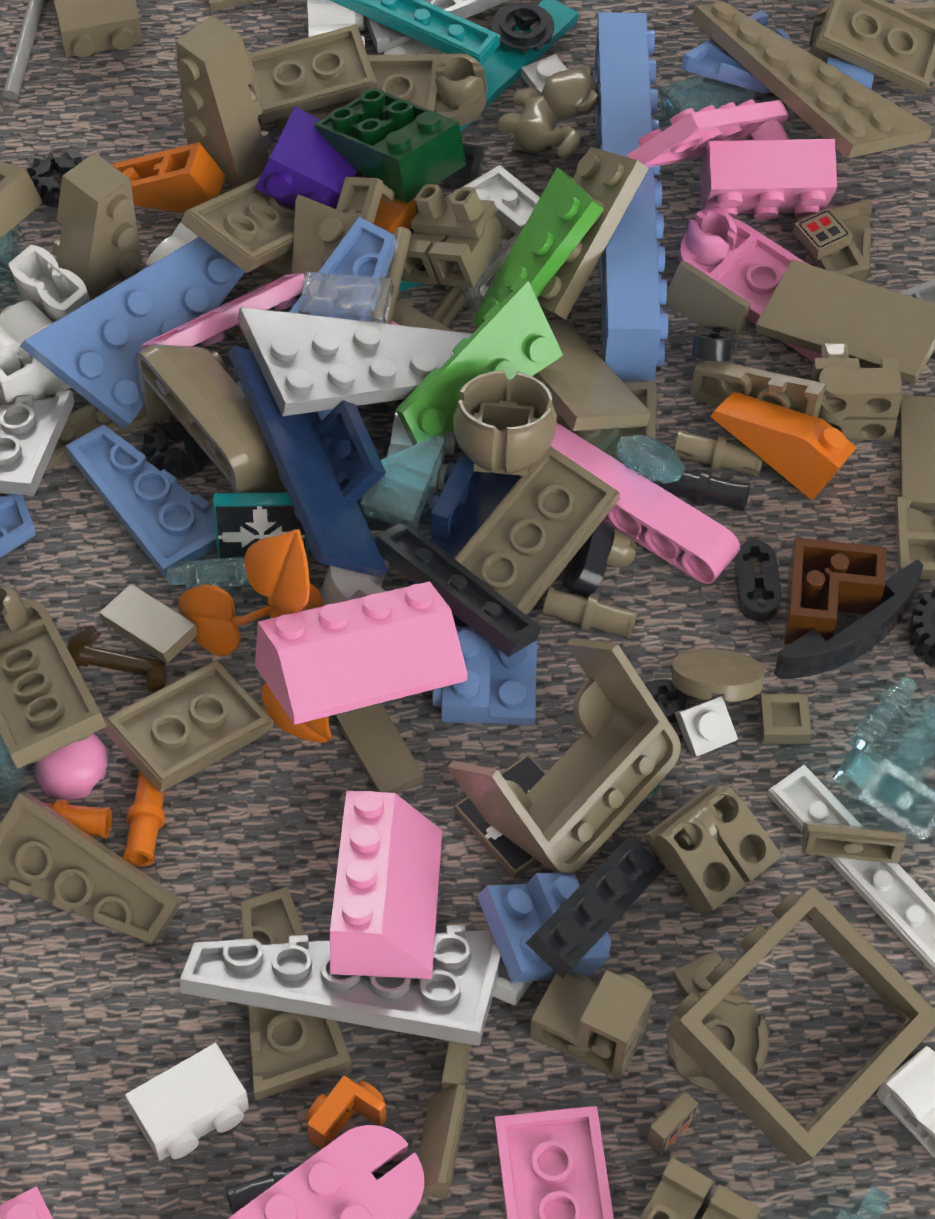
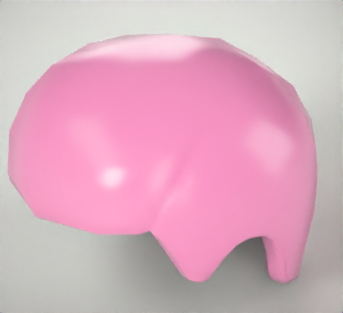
(73, 769)

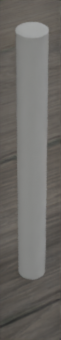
(23, 49)

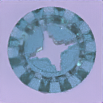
(650, 458)

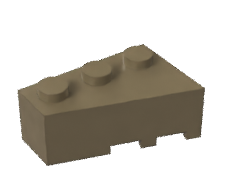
(97, 225)

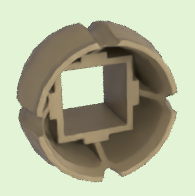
(504, 422)

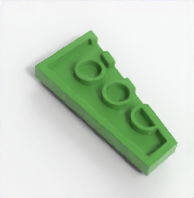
(546, 241)
(509, 340)

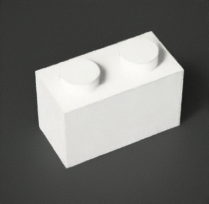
(188, 1103)

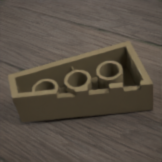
(218, 101)

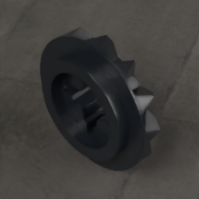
(526, 17)
(42, 177)
(173, 460)

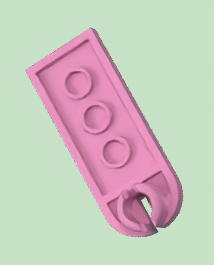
(693, 130)
(738, 260)
(553, 1165)
(341, 1182)

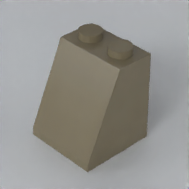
(97, 25)

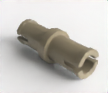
(717, 453)
(589, 613)

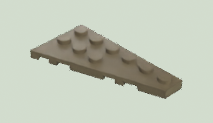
(810, 87)

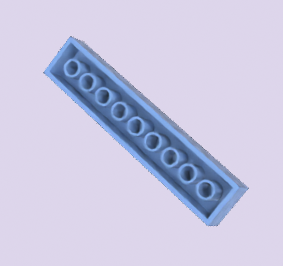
(633, 255)

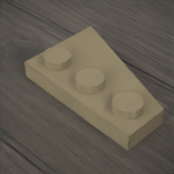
(718, 380)

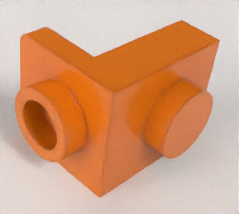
(331, 1113)

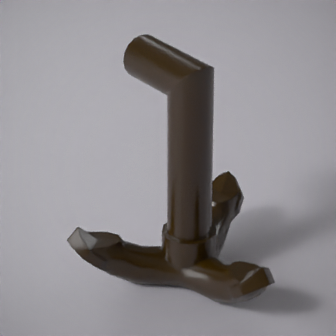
(84, 654)

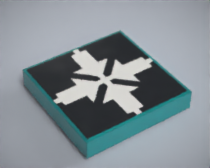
(249, 517)

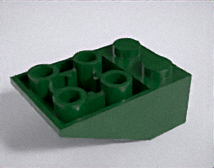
(395, 141)

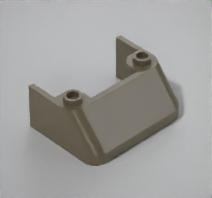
(213, 411)
(597, 780)

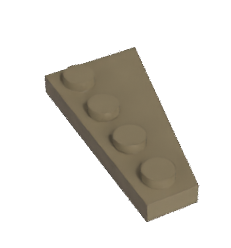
(79, 872)

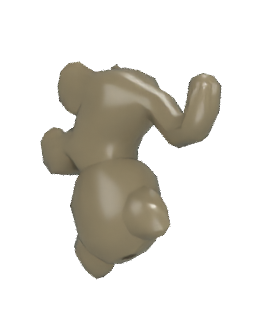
(562, 98)

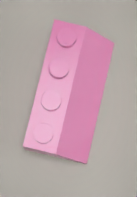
(360, 652)
(385, 889)

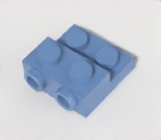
(496, 686)
(519, 911)

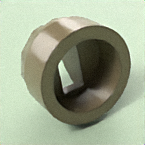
(622, 550)

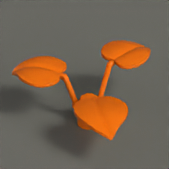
(276, 570)

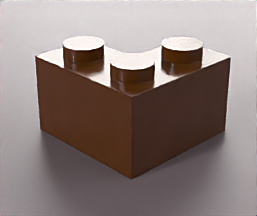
(831, 579)

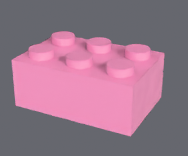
(768, 177)

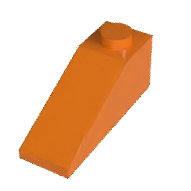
(173, 178)
(789, 441)

